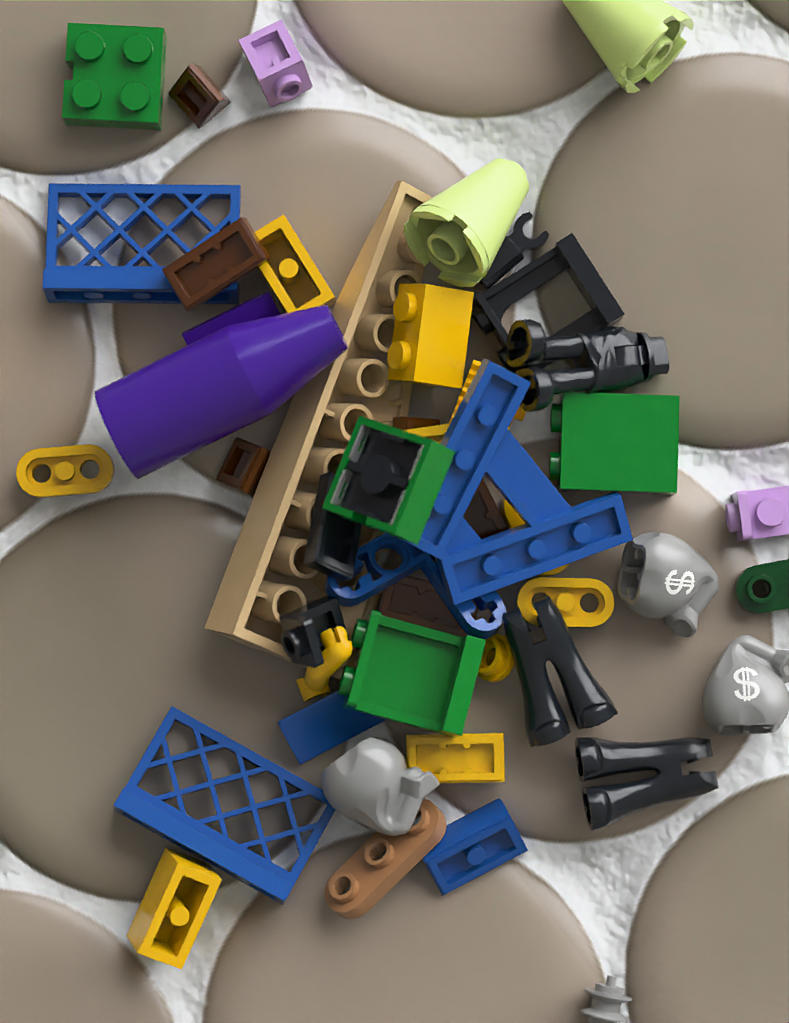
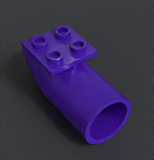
(220, 382)

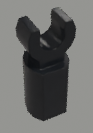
(511, 251)

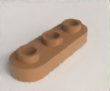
(375, 878)

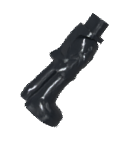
(603, 360)

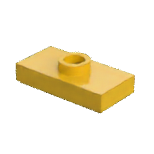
(458, 759)

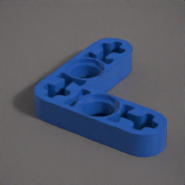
(411, 561)

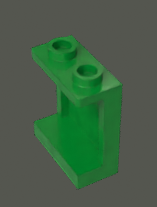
(616, 443)
(411, 674)

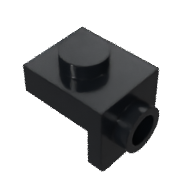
(303, 630)

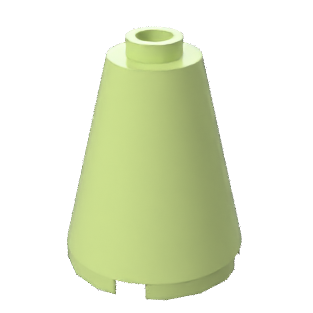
(632, 36)
(468, 222)

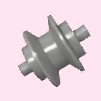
(606, 1002)

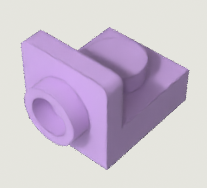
(276, 63)
(759, 513)

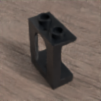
(565, 256)

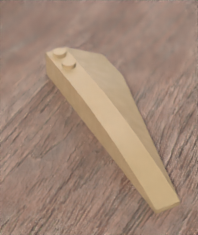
(268, 558)

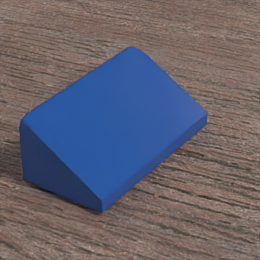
(323, 727)
(474, 846)

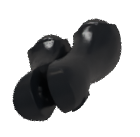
(585, 696)
(605, 758)

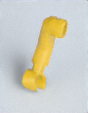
(336, 652)

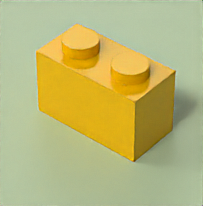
(291, 270)
(430, 335)
(173, 908)

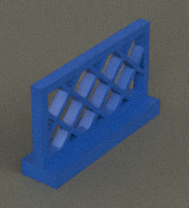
(127, 282)
(202, 840)

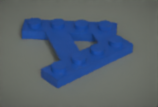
(552, 529)

